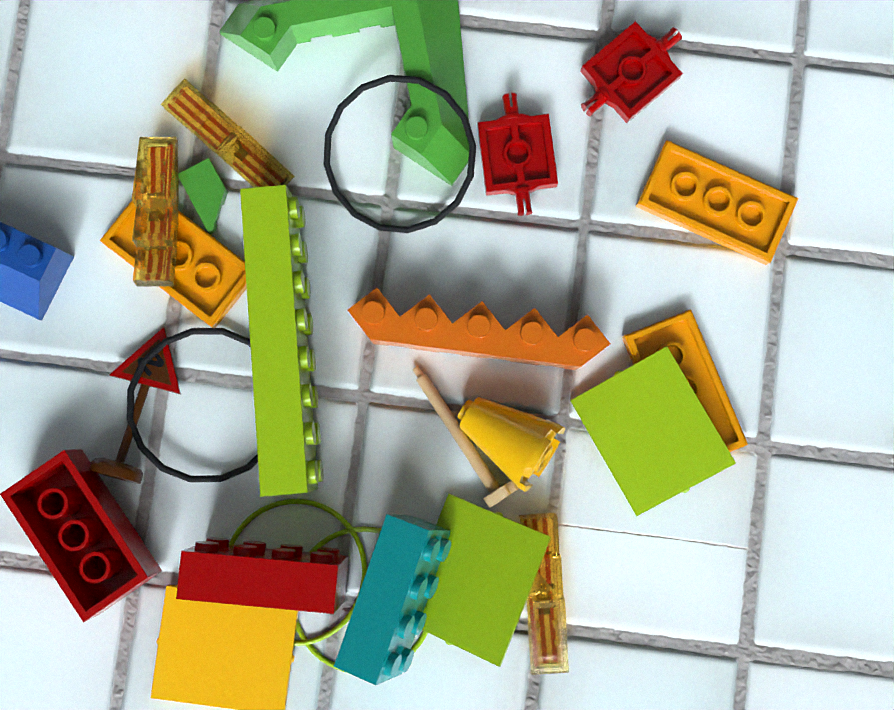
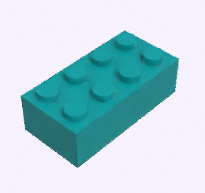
(393, 599)

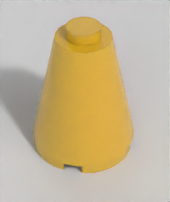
(511, 438)

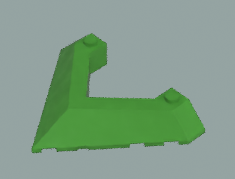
(428, 48)

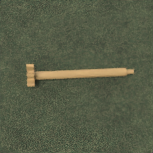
(496, 492)

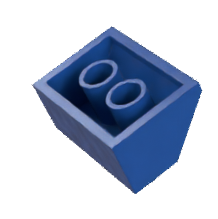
(29, 271)

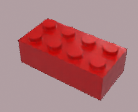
(80, 533)
(263, 576)

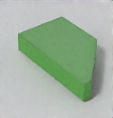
(205, 191)

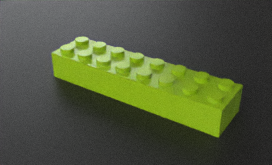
(280, 341)

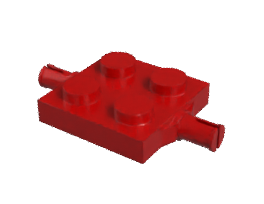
(631, 72)
(517, 154)

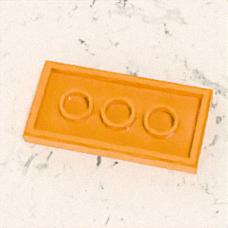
(717, 202)
(206, 272)
(690, 351)

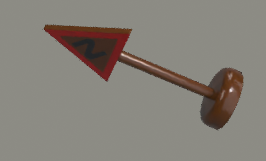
(157, 374)

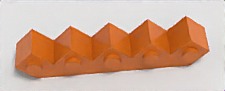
(478, 333)

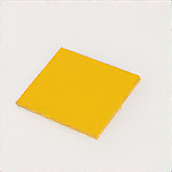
(224, 654)

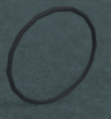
(471, 160)
(130, 407)

